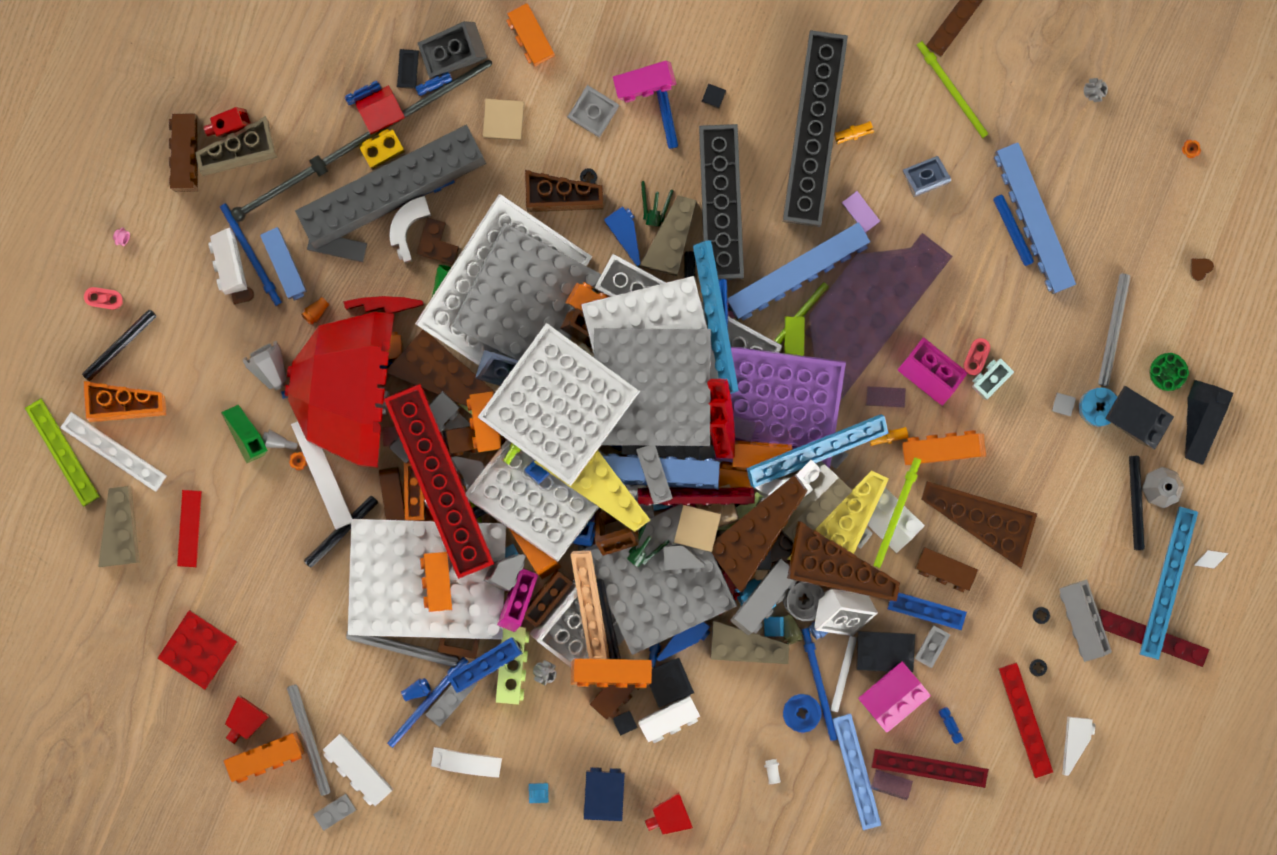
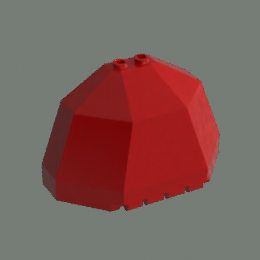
(337, 385)

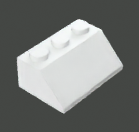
(227, 262)
(906, 527)
(843, 612)
(669, 719)

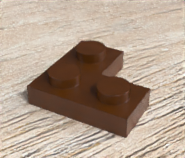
(431, 244)

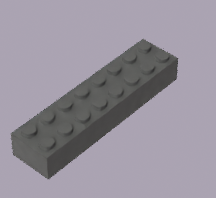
(722, 197)

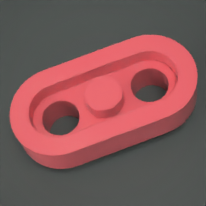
(104, 297)
(977, 357)

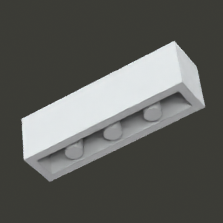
(357, 769)

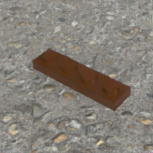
(952, 26)

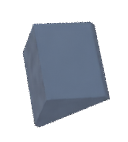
(926, 176)
(494, 367)

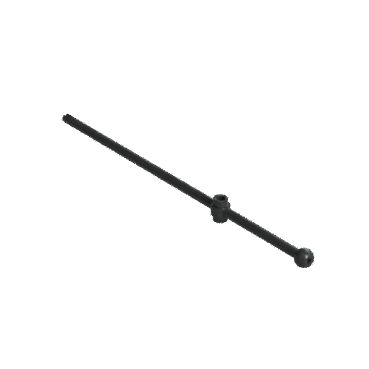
(319, 165)

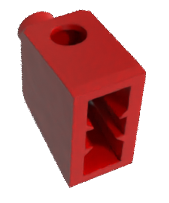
(227, 122)
(244, 719)
(670, 816)

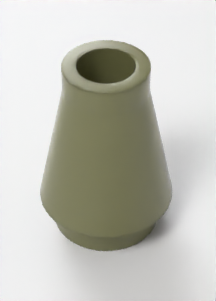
(791, 630)

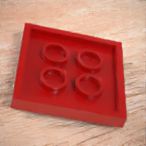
(197, 649)

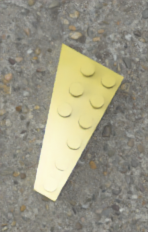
(604, 488)
(850, 518)

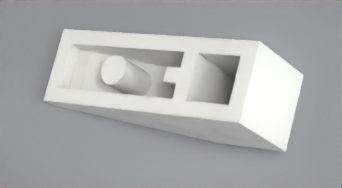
(1076, 739)

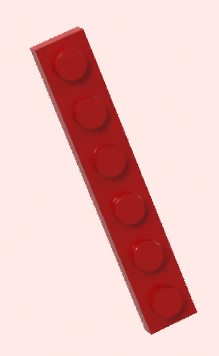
(1025, 720)

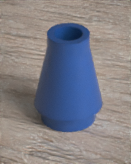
(416, 690)

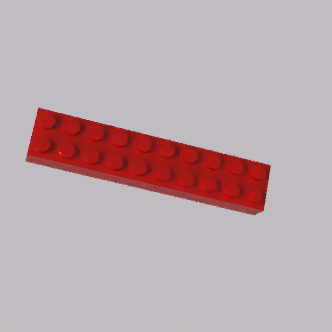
(439, 481)

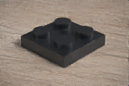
(670, 683)

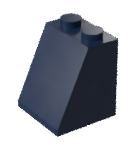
(604, 794)

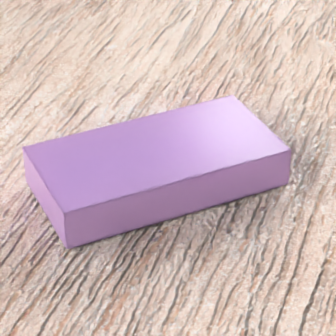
(860, 211)

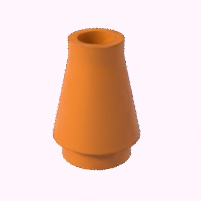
(314, 311)

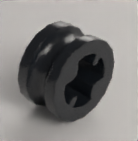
(584, 173)
(1039, 620)
(1042, 663)

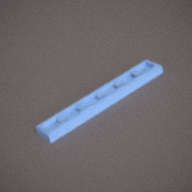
(856, 771)

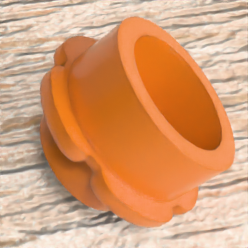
(1196, 148)
(293, 461)

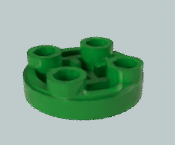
(1168, 372)

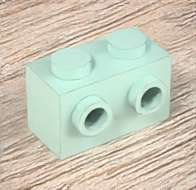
(996, 375)

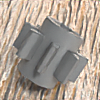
(1095, 89)
(544, 672)

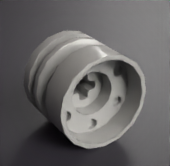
(808, 608)

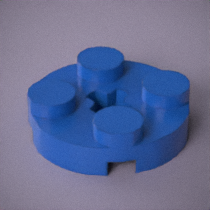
(811, 718)

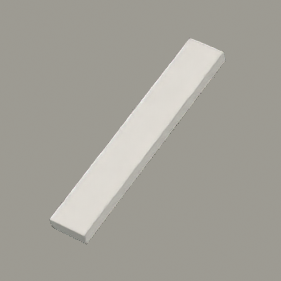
(113, 451)
(324, 480)

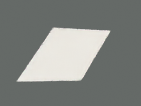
(1211, 559)

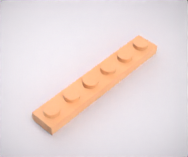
(589, 605)

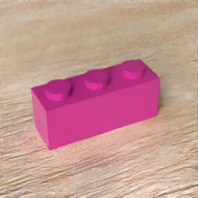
(644, 81)
(517, 601)

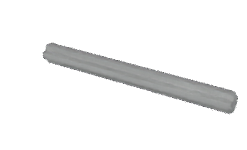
(1114, 329)
(406, 649)
(308, 739)

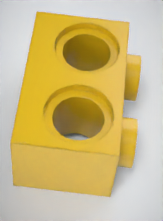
(384, 154)

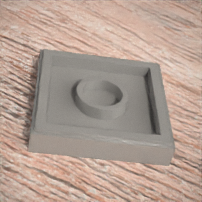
(593, 111)

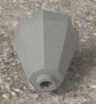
(267, 365)
(1155, 489)

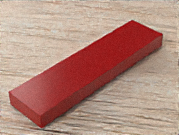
(189, 528)

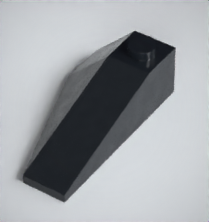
(1204, 417)

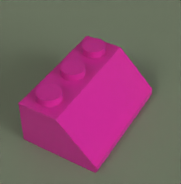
(932, 371)
(894, 697)

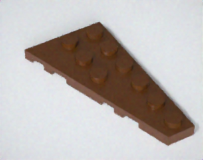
(436, 369)
(993, 523)
(752, 537)
(832, 566)

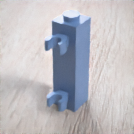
(284, 264)

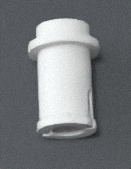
(772, 771)

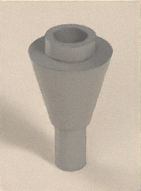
(274, 440)

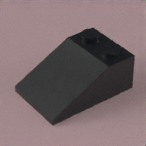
(1139, 418)
(884, 650)

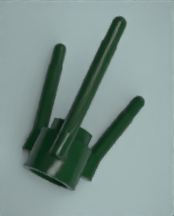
(653, 217)
(637, 555)

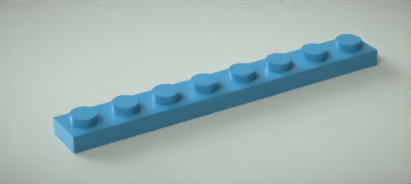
(715, 313)
(817, 450)
(1168, 583)

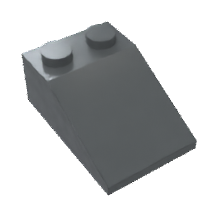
(452, 49)

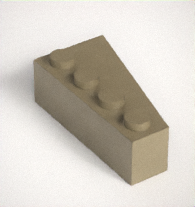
(238, 149)
(670, 241)
(119, 531)
(735, 645)

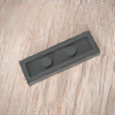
(343, 248)

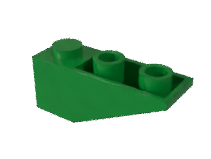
(244, 434)

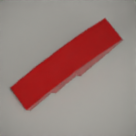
(390, 303)
(722, 418)

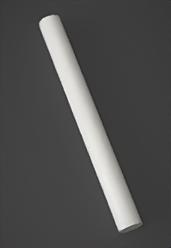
(843, 674)

